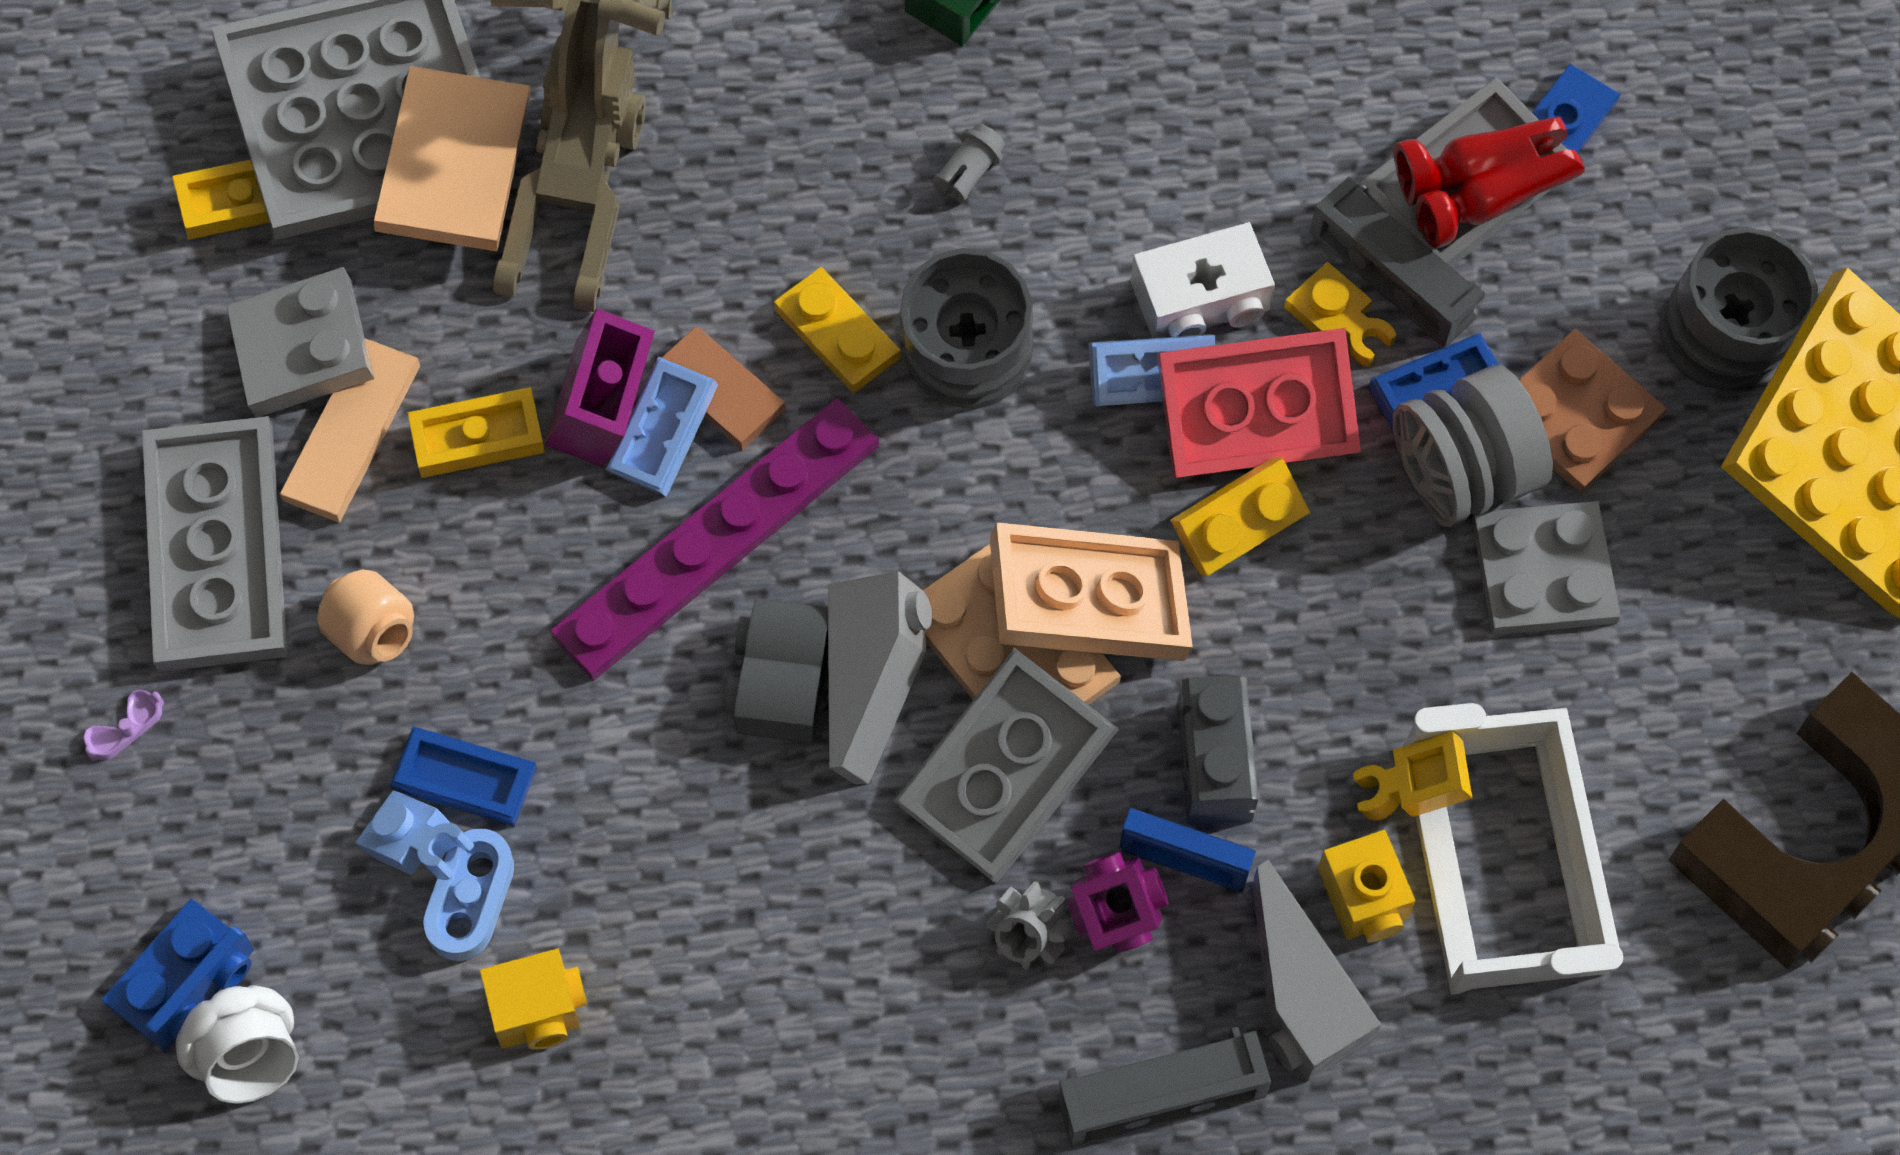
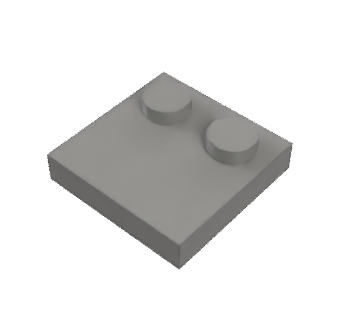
(299, 342)

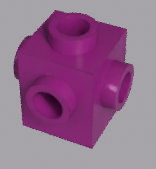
(1103, 923)

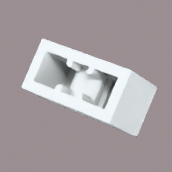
(1203, 283)

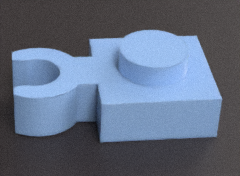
(411, 834)

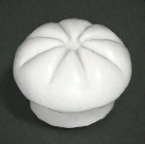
(239, 1043)

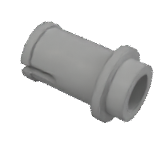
(970, 161)

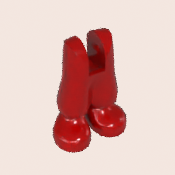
(1489, 169)

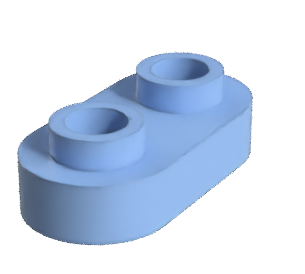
(469, 896)

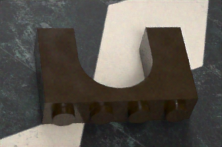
(1790, 900)

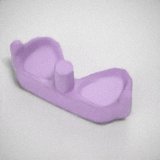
(142, 713)

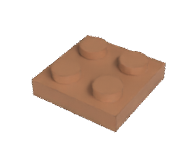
(1588, 409)

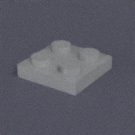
(1545, 568)

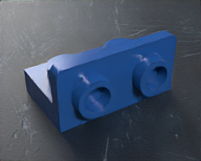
(177, 972)

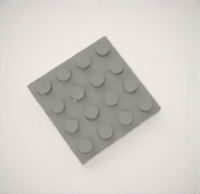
(324, 97)

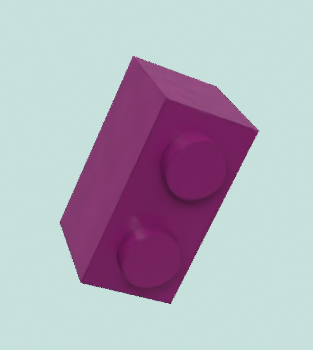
(599, 387)

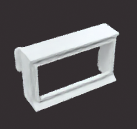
(1574, 838)

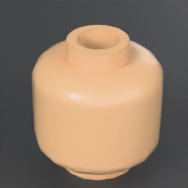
(366, 617)

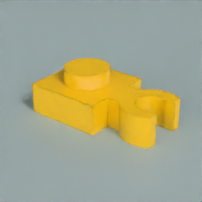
(1334, 302)
(1423, 780)

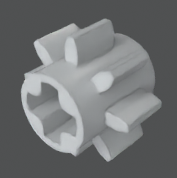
(1030, 925)

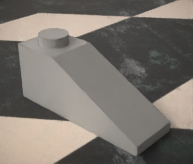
(872, 661)
(1309, 996)

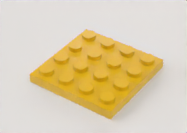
(1829, 437)

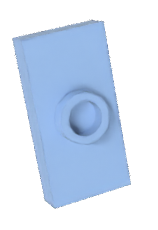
(1129, 368)
(662, 426)

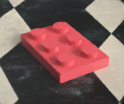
(1258, 402)

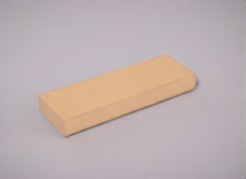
(349, 435)

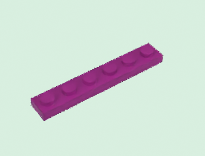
(714, 539)

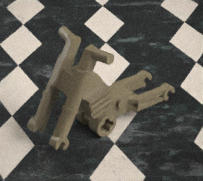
(583, 125)

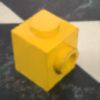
(1367, 887)
(533, 1000)

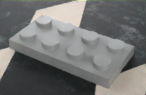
(213, 544)

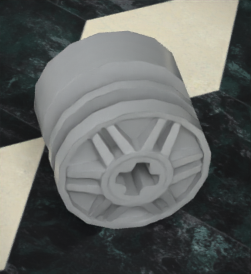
(1473, 445)

